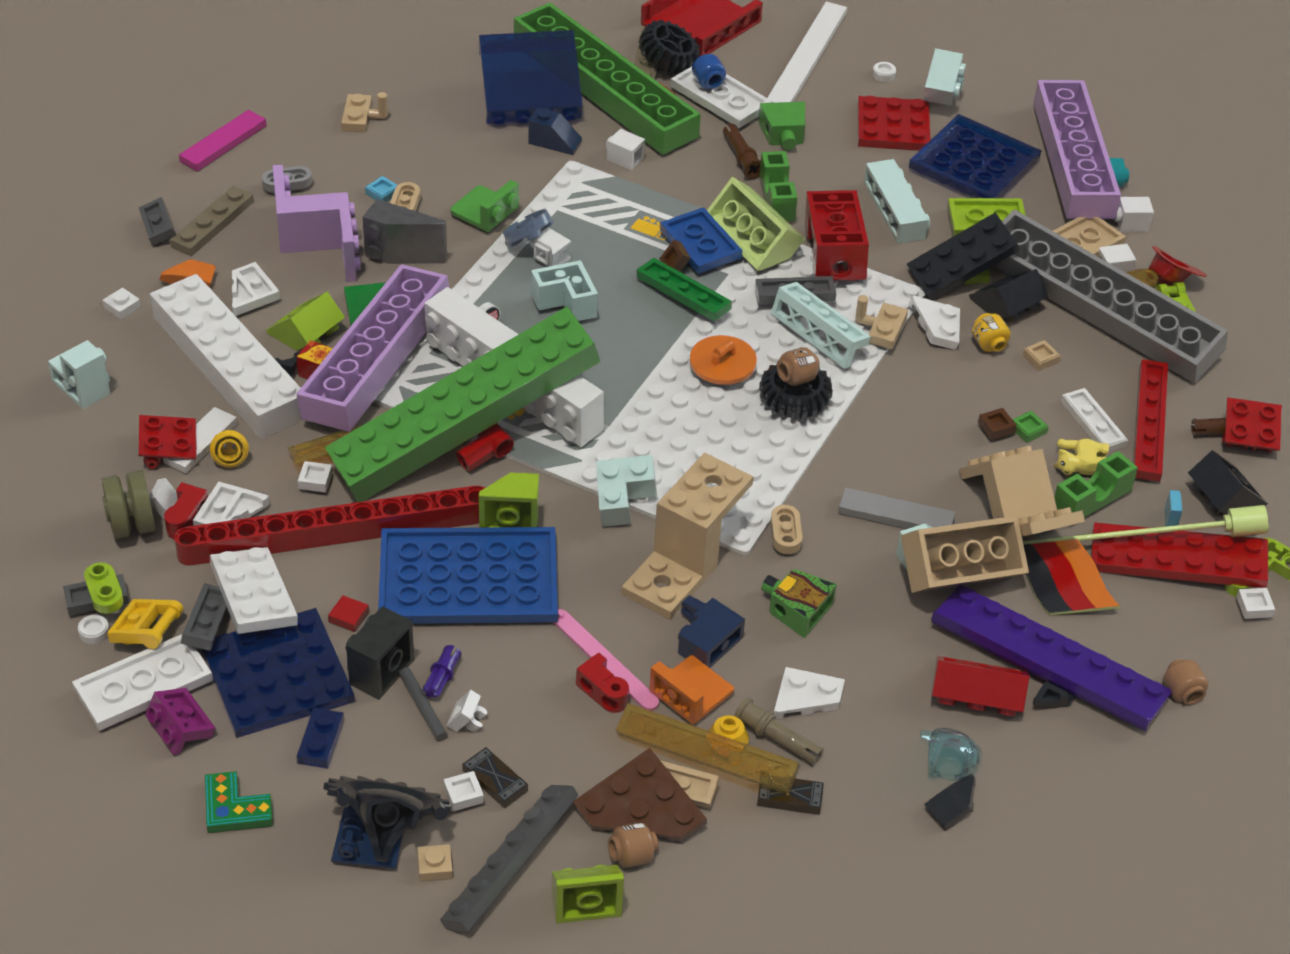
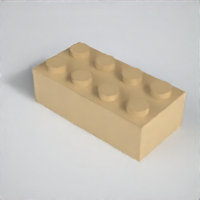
(964, 553)

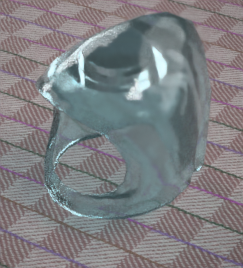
(951, 753)

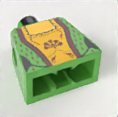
(799, 599)

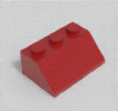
(980, 685)

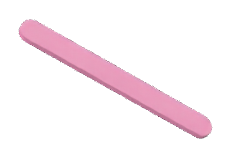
(591, 647)

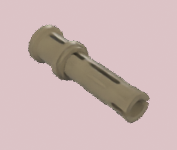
(766, 724)

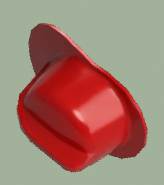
(1170, 269)

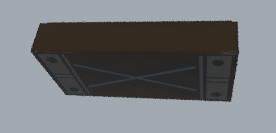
(496, 777)
(803, 797)

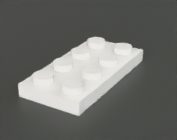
(729, 101)
(253, 590)
(129, 684)

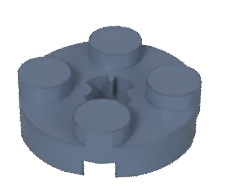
(528, 228)

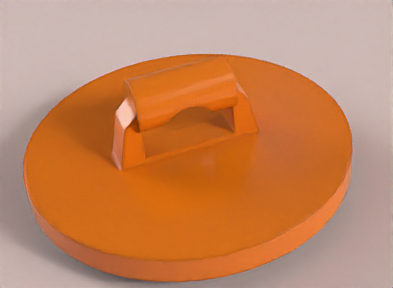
(723, 360)

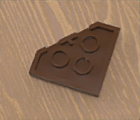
(643, 794)

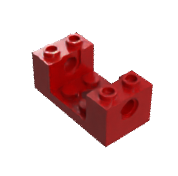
(838, 234)

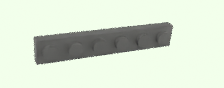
(508, 858)

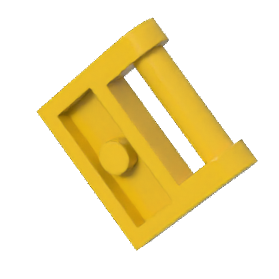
(138, 616)

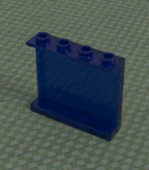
(530, 73)

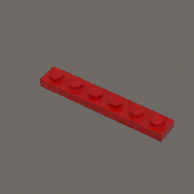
(1150, 420)

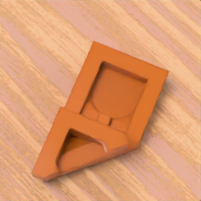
(187, 269)

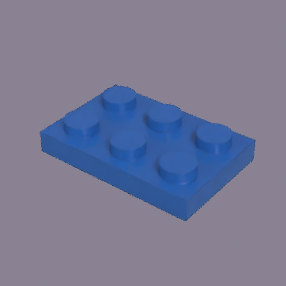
(703, 239)

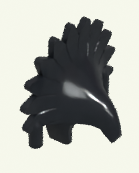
(386, 808)

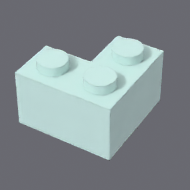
(945, 77)
(565, 286)
(81, 374)
(620, 481)

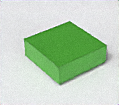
(1030, 426)

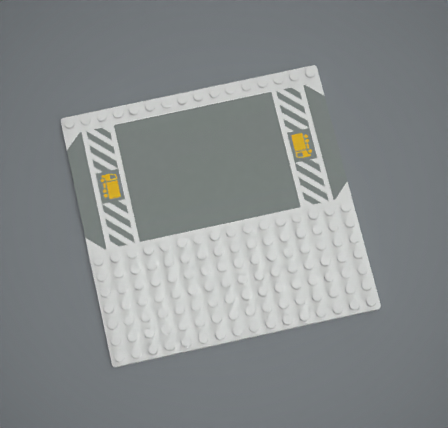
(645, 348)

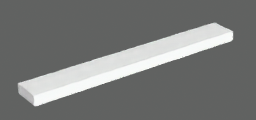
(808, 53)

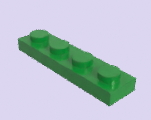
(684, 289)

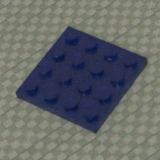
(974, 158)
(277, 674)

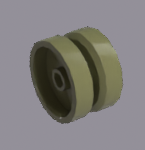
(122, 505)

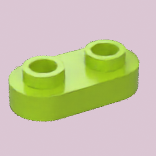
(103, 588)

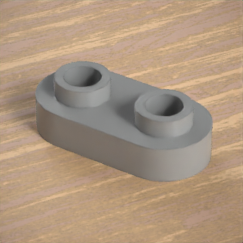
(299, 178)

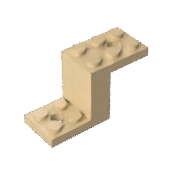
(1021, 487)
(687, 535)

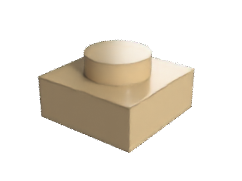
(435, 862)

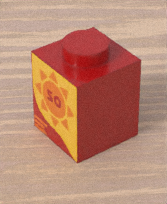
(311, 358)

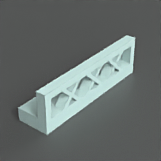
(819, 316)

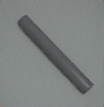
(423, 704)

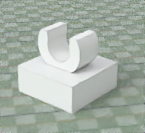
(464, 713)

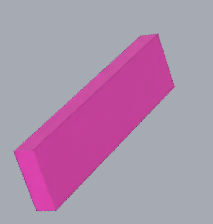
(222, 140)

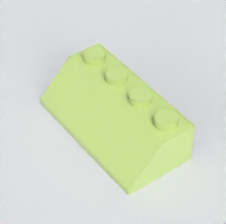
(754, 225)

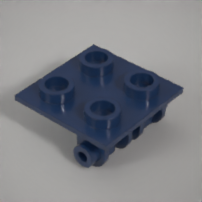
(354, 846)

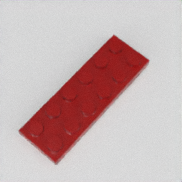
(1183, 556)

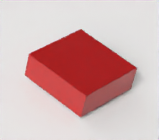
(348, 613)

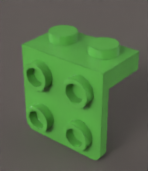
(486, 207)

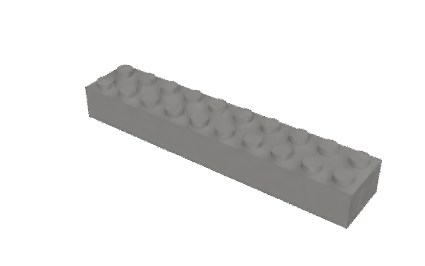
(1115, 300)

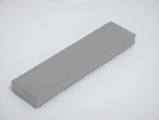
(892, 510)

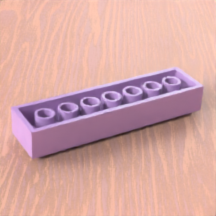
(1076, 149)
(370, 350)

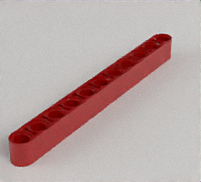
(329, 524)

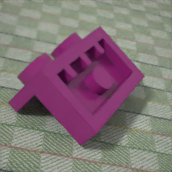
(178, 718)

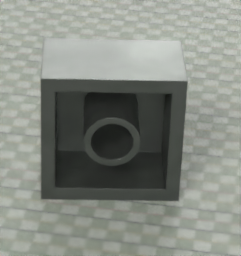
(379, 652)

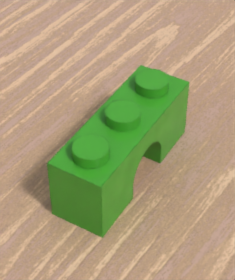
(776, 186)
(1109, 482)

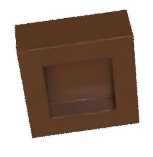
(675, 255)
(997, 423)

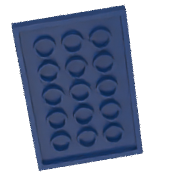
(469, 574)

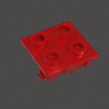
(1252, 425)
(166, 438)

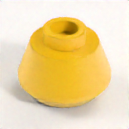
(229, 456)
(730, 727)

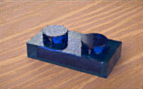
(320, 738)

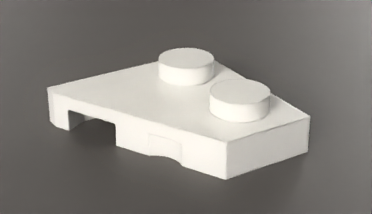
(251, 289)
(939, 321)
(230, 503)
(808, 693)

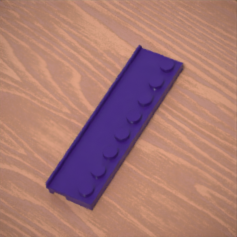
(1052, 657)

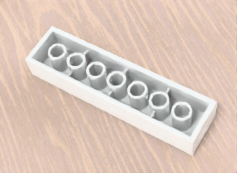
(469, 332)
(227, 355)

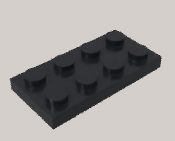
(963, 256)

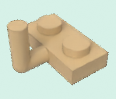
(359, 111)
(885, 326)

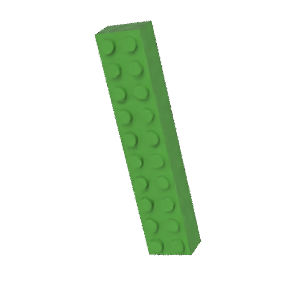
(620, 85)
(463, 404)

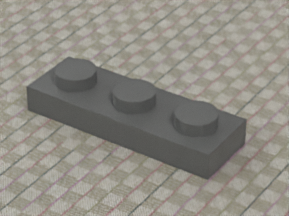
(820, 286)
(205, 618)

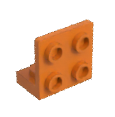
(689, 688)

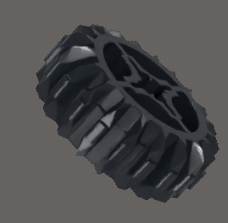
(668, 46)
(798, 400)

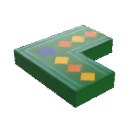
(230, 812)

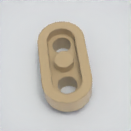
(406, 195)
(786, 529)

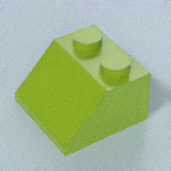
(307, 322)
(510, 502)
(587, 893)

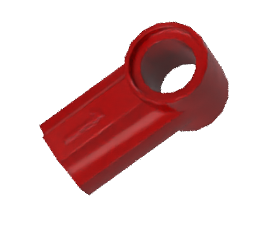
(489, 443)

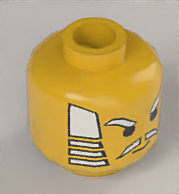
(991, 332)

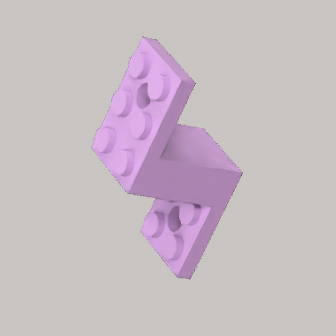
(316, 223)

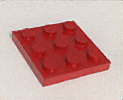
(893, 123)

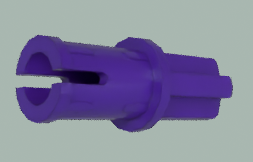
(441, 672)

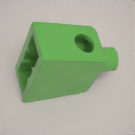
(783, 123)

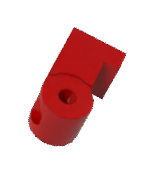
(188, 504)
(602, 685)

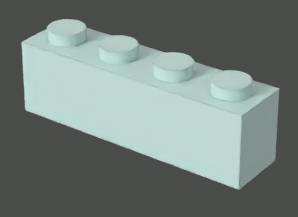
(896, 201)

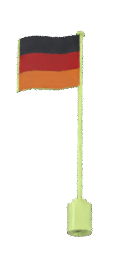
(1069, 581)

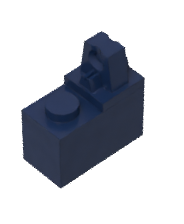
(711, 632)

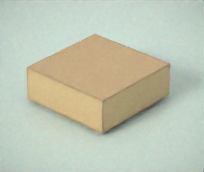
(1041, 355)

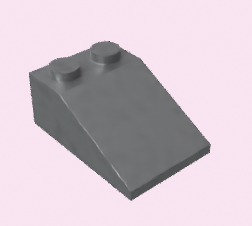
(403, 235)

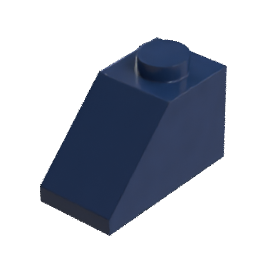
(552, 131)

